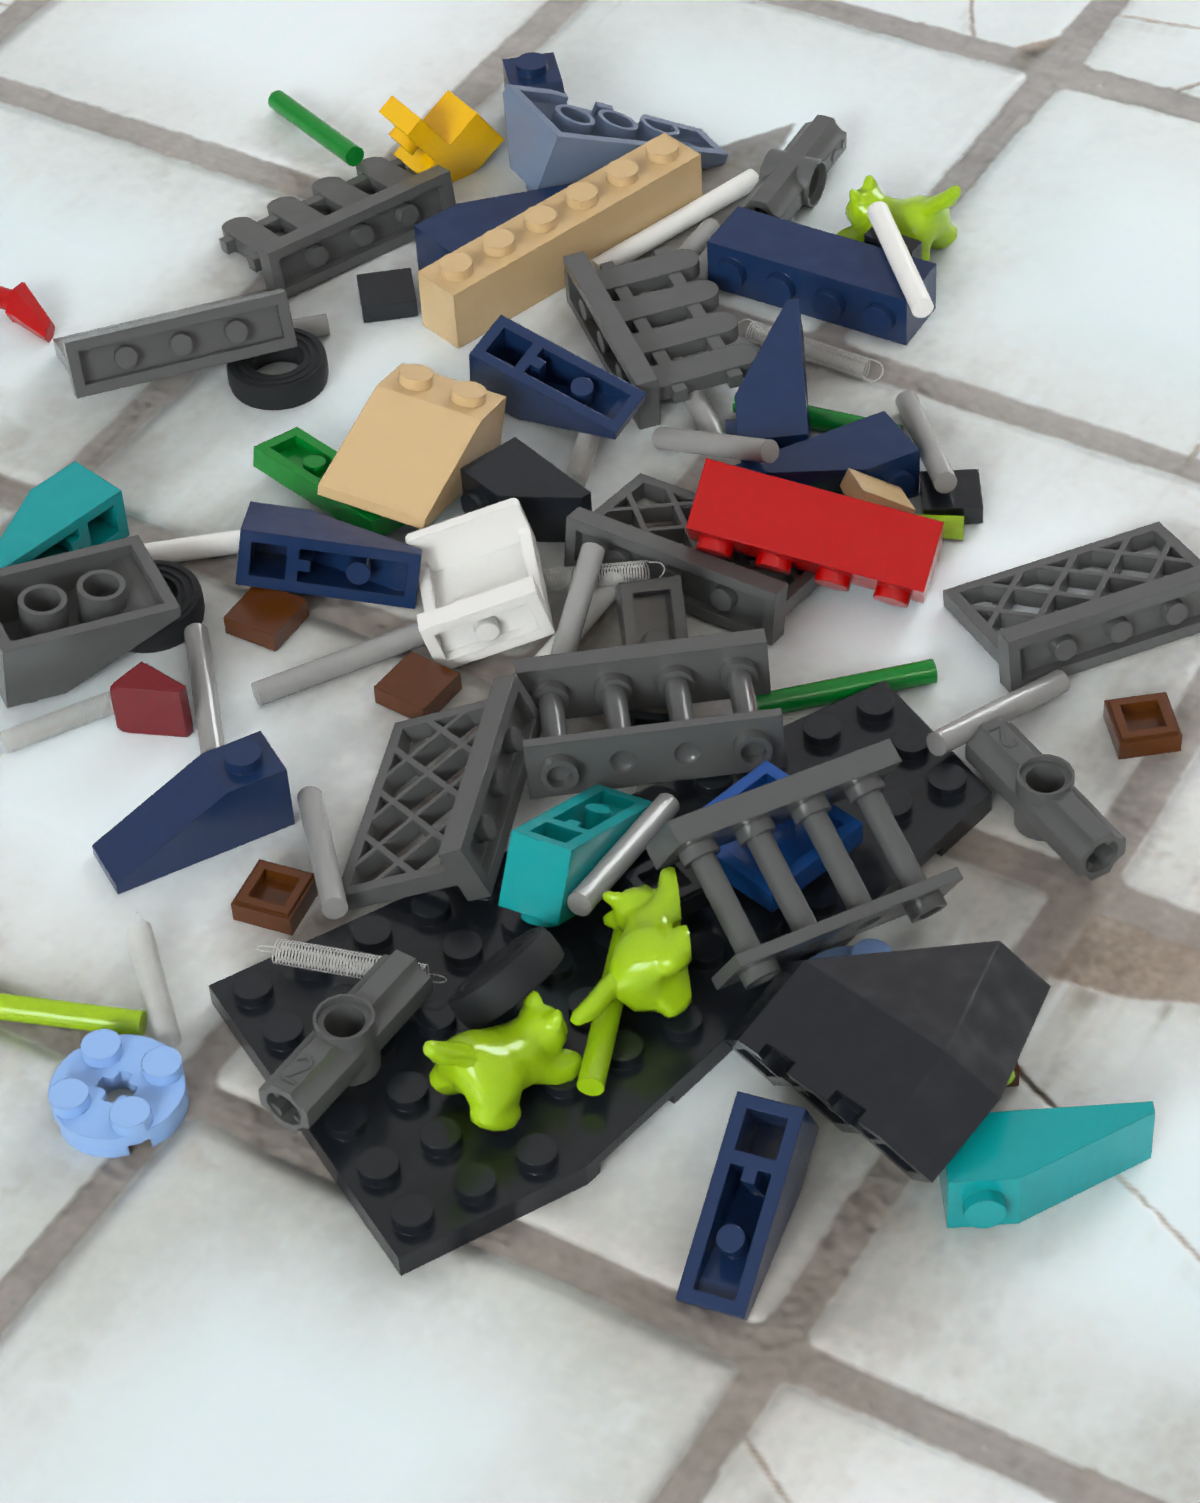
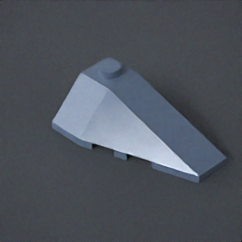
(565, 143)

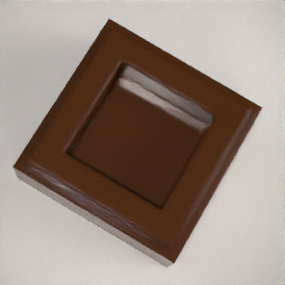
(266, 617)
(417, 686)
(1142, 725)
(275, 897)

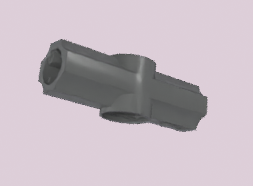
(799, 171)
(1045, 798)
(346, 1041)

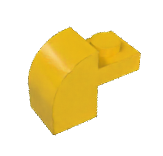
(446, 136)

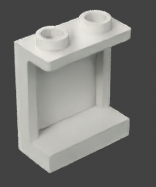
(481, 585)

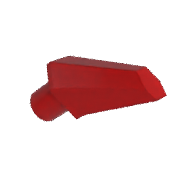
(26, 311)

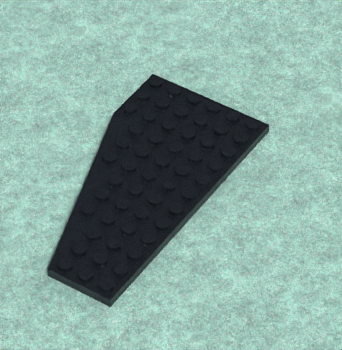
(414, 1156)

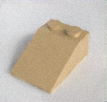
(411, 445)

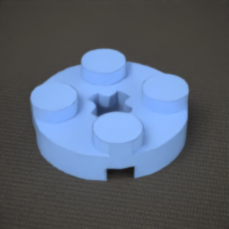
(113, 1063)

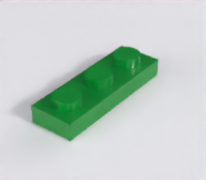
(299, 464)

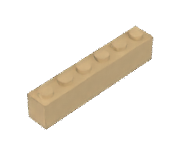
(524, 256)

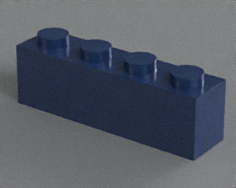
(829, 273)

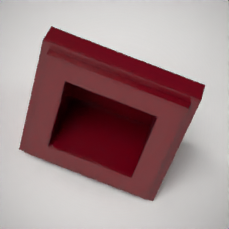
(151, 703)

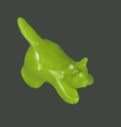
(916, 217)
(650, 957)
(502, 1061)

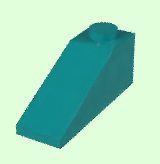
(64, 515)
(560, 849)
(1040, 1157)

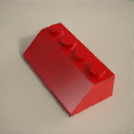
(815, 532)

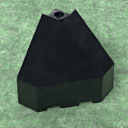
(897, 1042)

